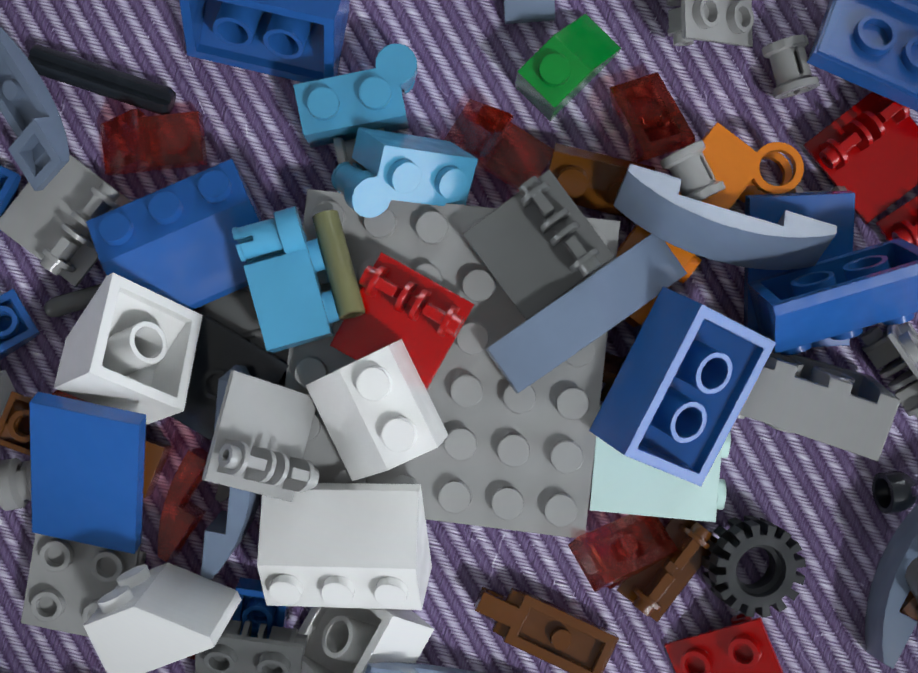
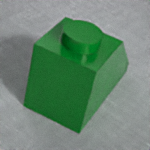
(565, 65)

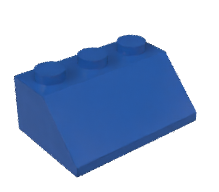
(268, 36)
(180, 237)
(838, 296)
(681, 387)

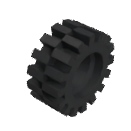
(774, 583)

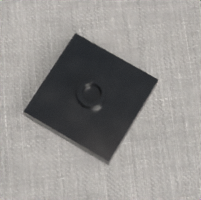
(216, 354)

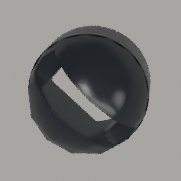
(893, 491)

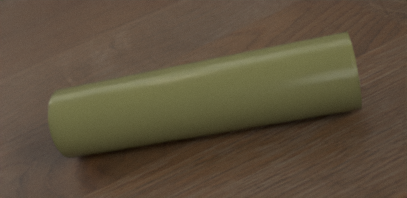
(338, 264)

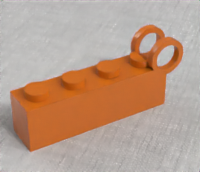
(740, 171)

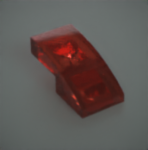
(179, 514)

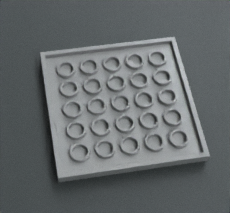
(507, 454)

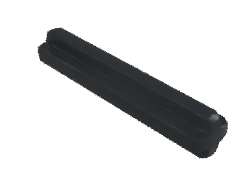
(102, 80)

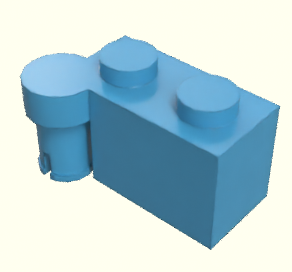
(358, 99)
(403, 170)
(286, 281)

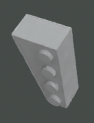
(823, 404)

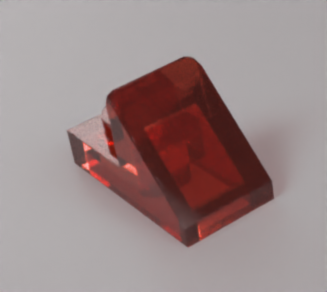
(650, 117)
(152, 143)
(499, 144)
(621, 549)

